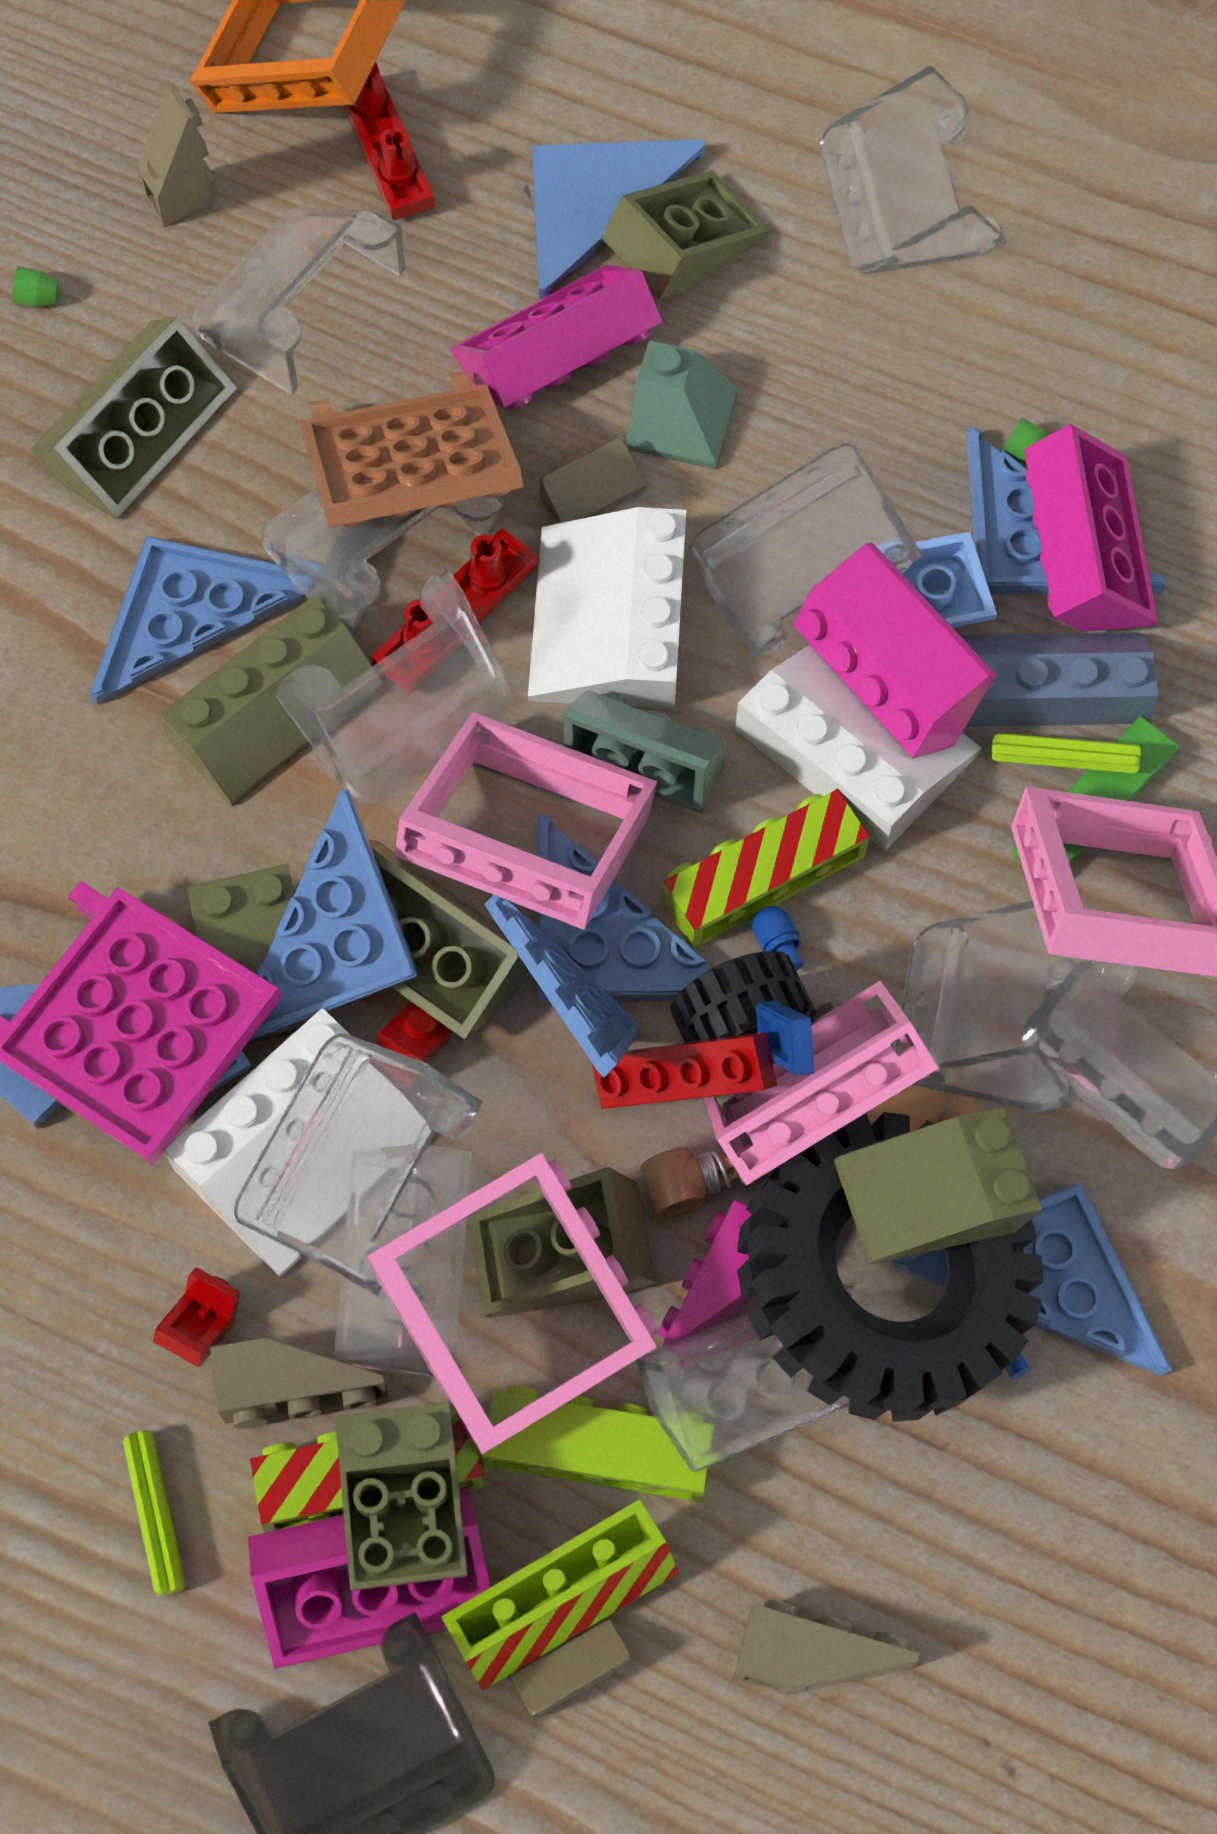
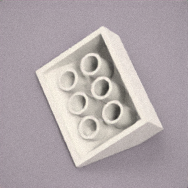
(609, 608)
(832, 742)
(229, 1138)

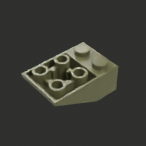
(401, 1496)

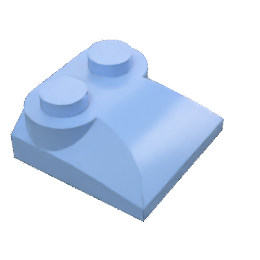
(952, 579)

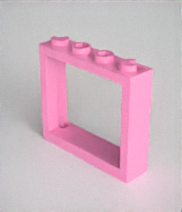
(1058, 817)
(506, 869)
(851, 1076)
(605, 1272)

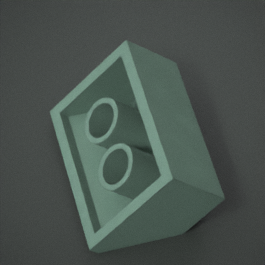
(648, 744)

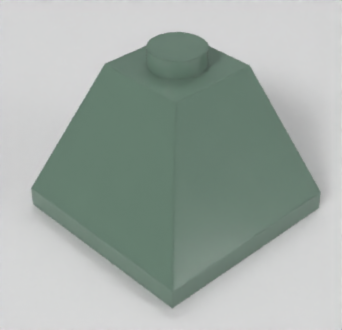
(680, 406)

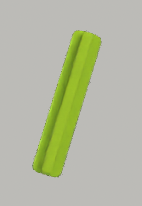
(1066, 752)
(154, 1513)

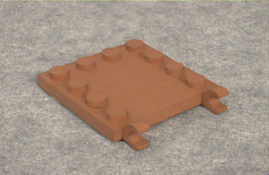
(410, 454)

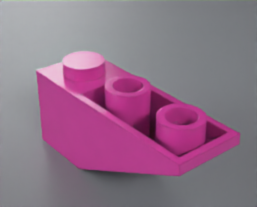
(712, 1282)

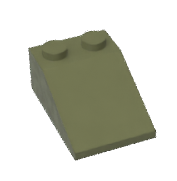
(682, 231)
(242, 916)
(939, 1186)
(532, 1264)

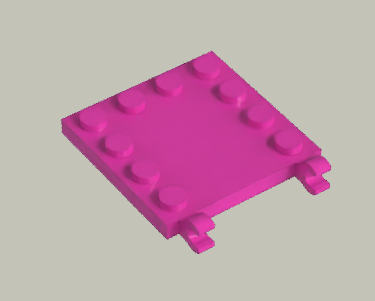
(134, 1022)

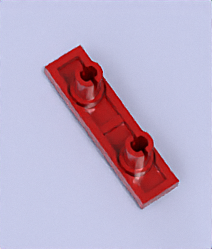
(389, 150)
(486, 578)
(688, 1071)

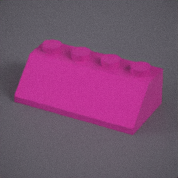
(559, 335)
(1089, 533)
(894, 652)
(308, 1600)

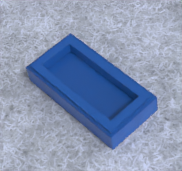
(787, 1036)

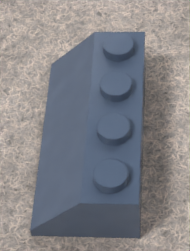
(1065, 679)

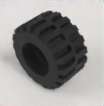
(726, 996)

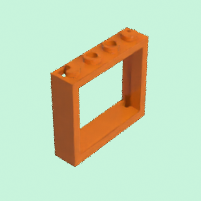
(234, 85)

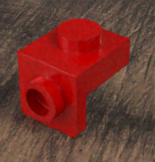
(414, 1034)
(198, 1318)

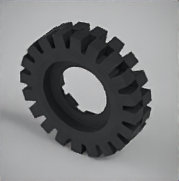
(843, 1346)

